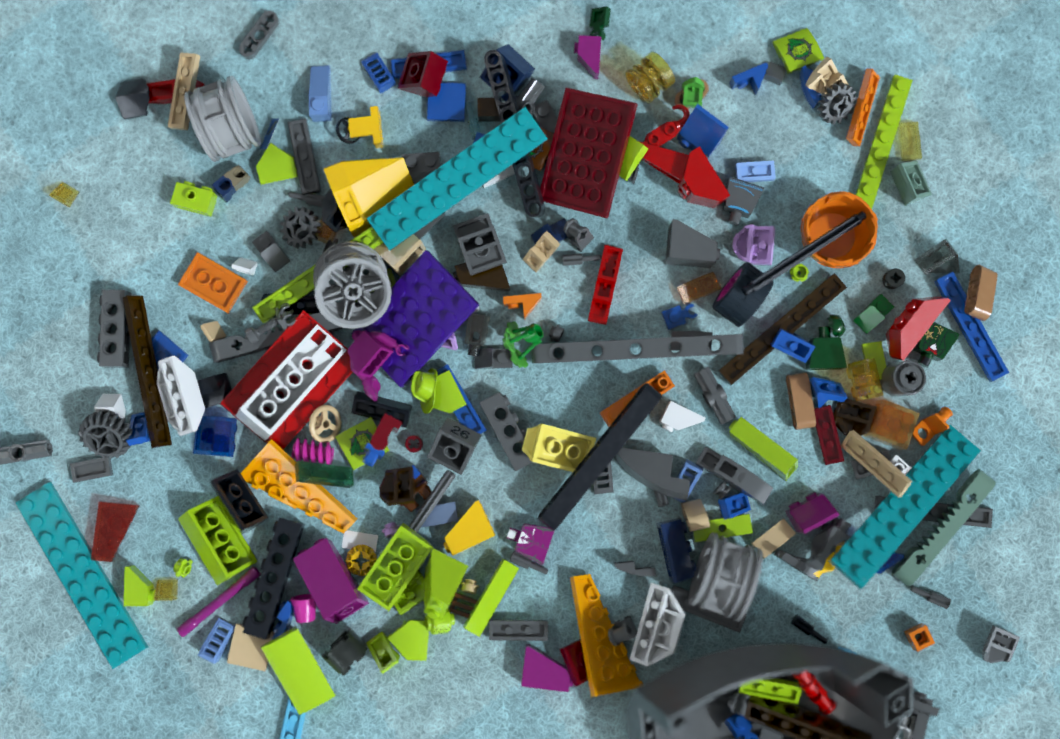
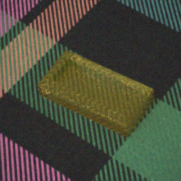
(909, 141)

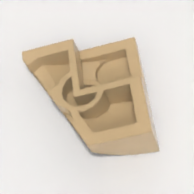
(824, 76)

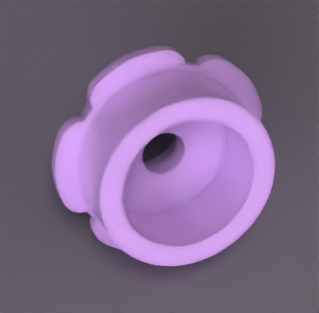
(390, 529)

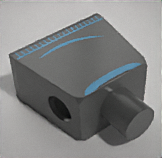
(741, 200)

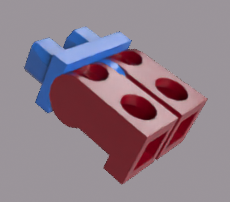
(379, 440)

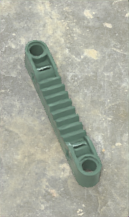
(978, 487)

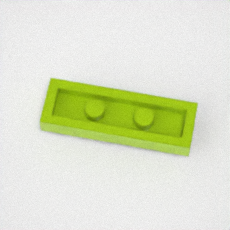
(773, 689)

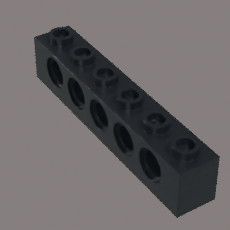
(251, 624)

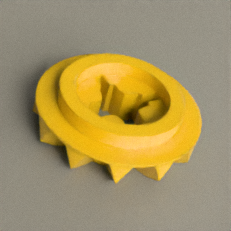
(368, 554)

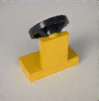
(362, 127)

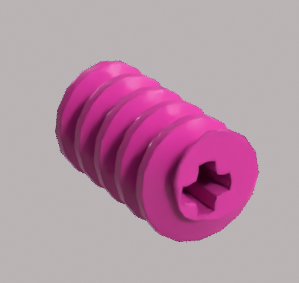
(312, 452)

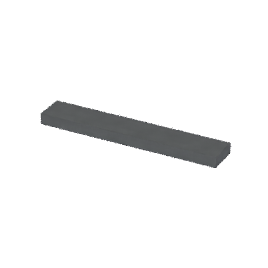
(980, 517)

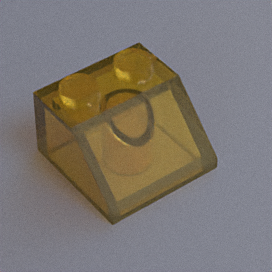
(864, 379)

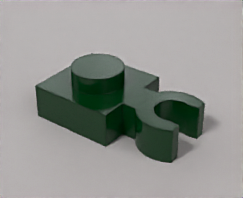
(599, 20)

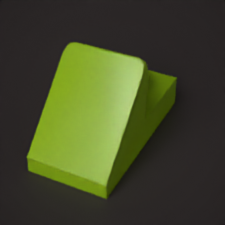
(383, 652)

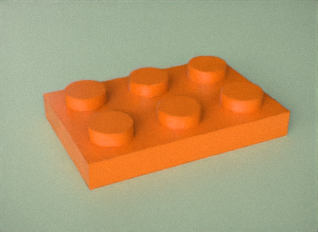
(212, 282)

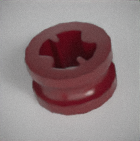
(413, 437)

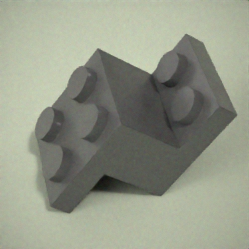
(479, 244)

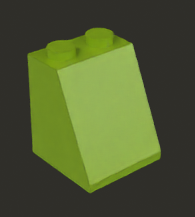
(441, 583)

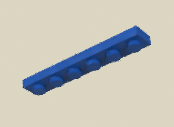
(971, 328)

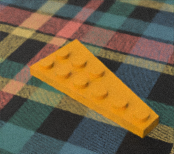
(275, 474)
(605, 664)

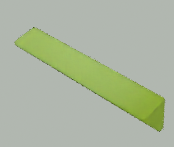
(490, 597)

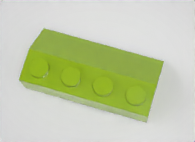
(217, 540)

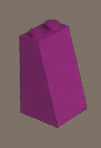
(329, 581)

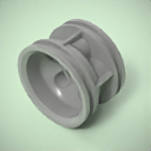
(725, 577)

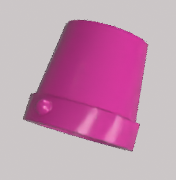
(304, 608)

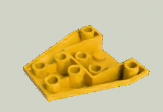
(366, 187)

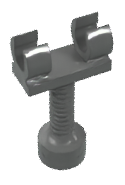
(254, 334)

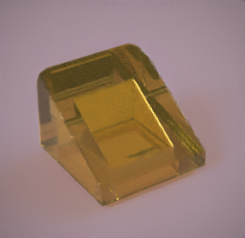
(64, 194)
(166, 590)

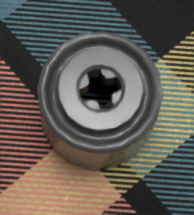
(894, 379)

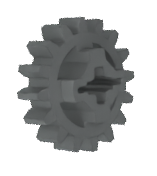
(837, 103)
(302, 235)

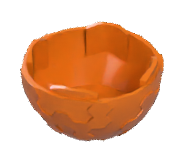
(831, 212)

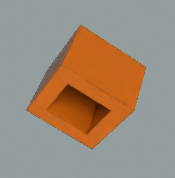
(925, 639)

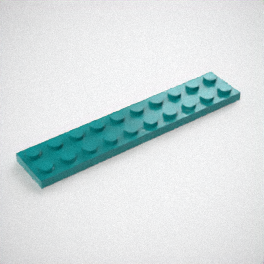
(457, 178)
(898, 516)
(81, 576)

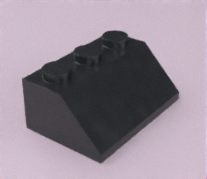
(239, 501)

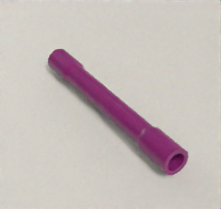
(245, 580)

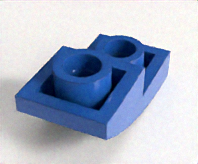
(811, 95)
(285, 615)

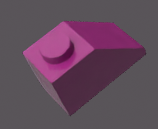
(588, 53)

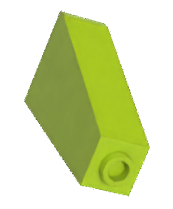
(764, 448)

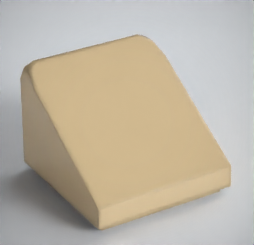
(213, 331)

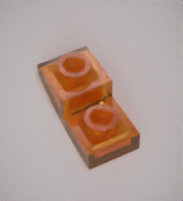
(698, 288)

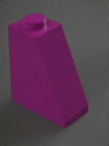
(544, 672)

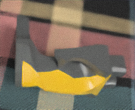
(823, 548)

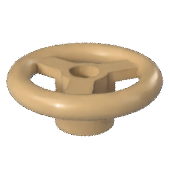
(321, 422)

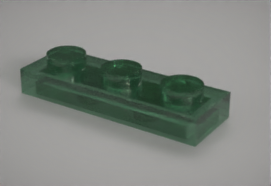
(324, 474)

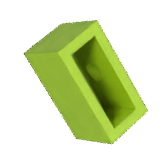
(194, 199)

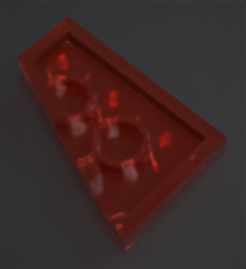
(110, 529)

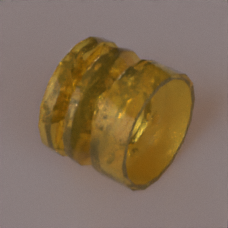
(650, 77)

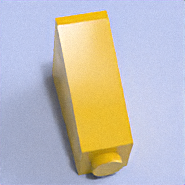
(469, 531)

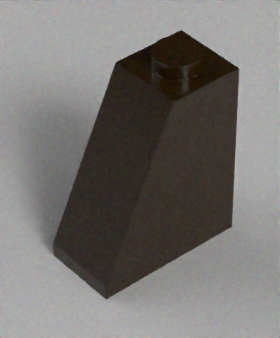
(490, 279)

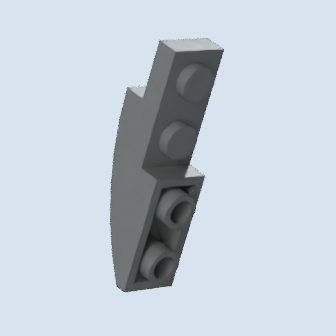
(735, 475)

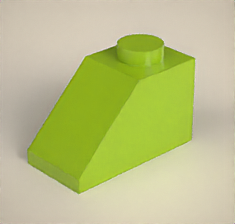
(137, 588)

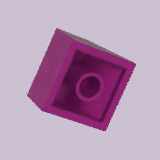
(811, 512)

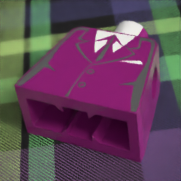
(532, 541)

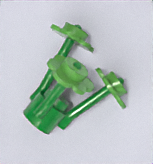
(533, 334)

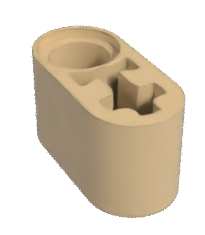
(695, 515)

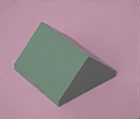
(910, 182)

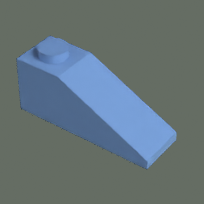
(320, 94)

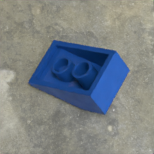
(702, 130)

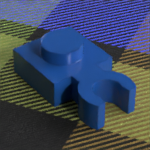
(676, 317)
(740, 727)

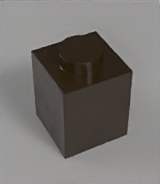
(487, 110)

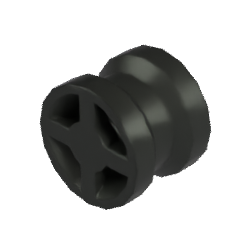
(890, 281)

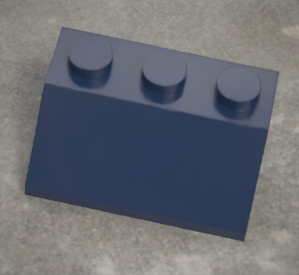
(676, 550)

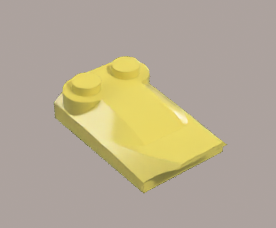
(556, 446)

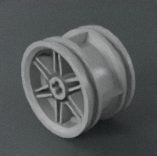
(222, 118)
(346, 312)

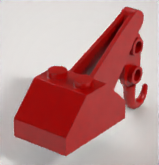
(692, 172)

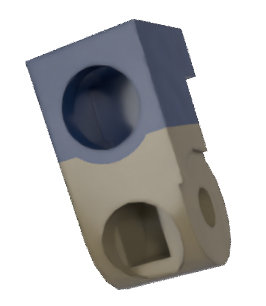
(231, 182)

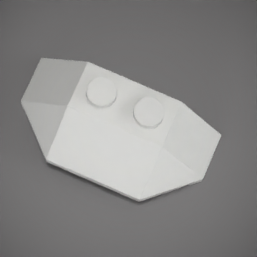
(180, 395)
(658, 627)

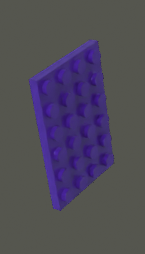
(423, 314)

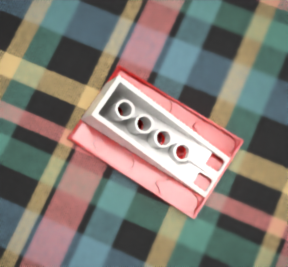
(301, 368)

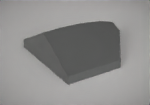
(999, 645)

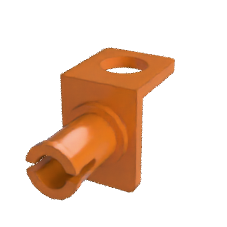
(932, 425)

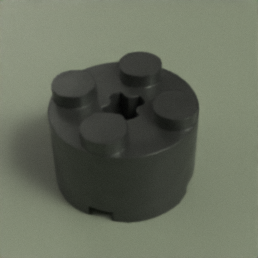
(345, 651)

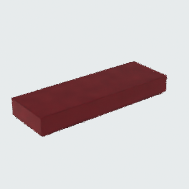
(828, 435)

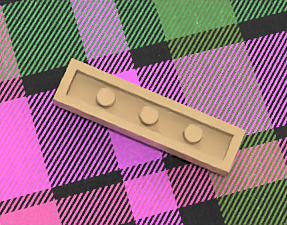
(184, 82)
(876, 463)

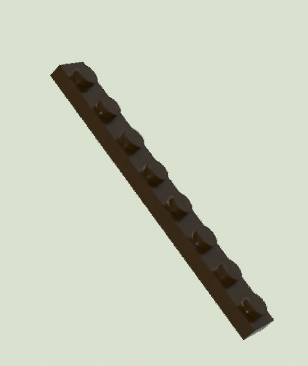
(790, 322)
(146, 371)

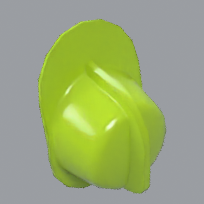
(424, 387)

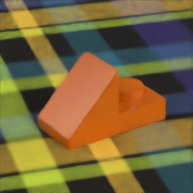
(528, 301)

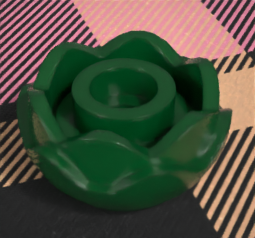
(837, 325)

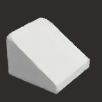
(245, 266)

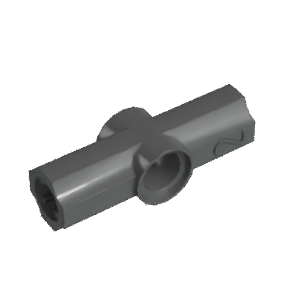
(528, 97)
(714, 395)
(30, 451)

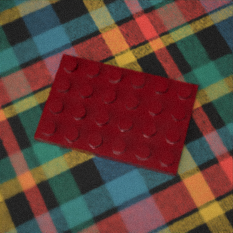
(587, 152)

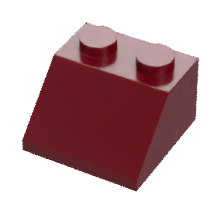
(423, 74)

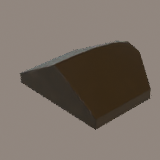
(854, 416)
(398, 486)

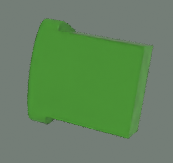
(692, 92)

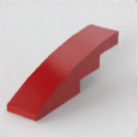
(605, 284)

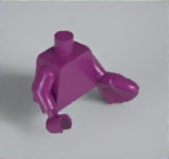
(368, 355)

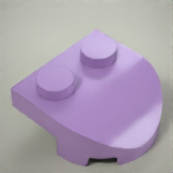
(755, 244)

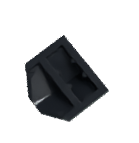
(133, 98)

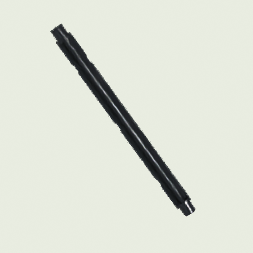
(803, 253)

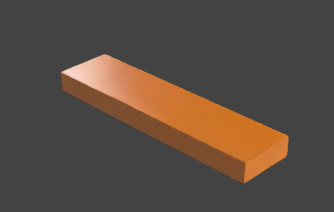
(863, 107)

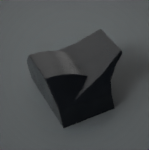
(214, 389)

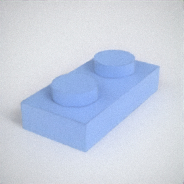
(755, 171)

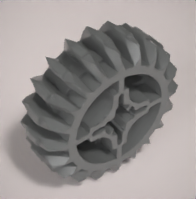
(94, 431)

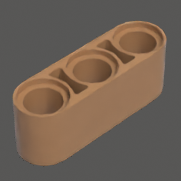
(981, 292)
(800, 401)

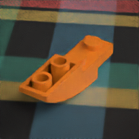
(660, 382)

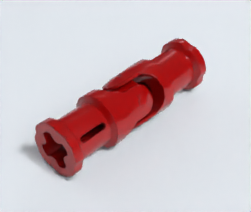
(815, 691)

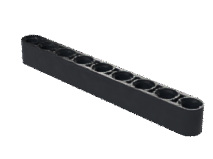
(503, 109)
(599, 456)

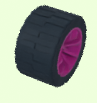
(733, 303)

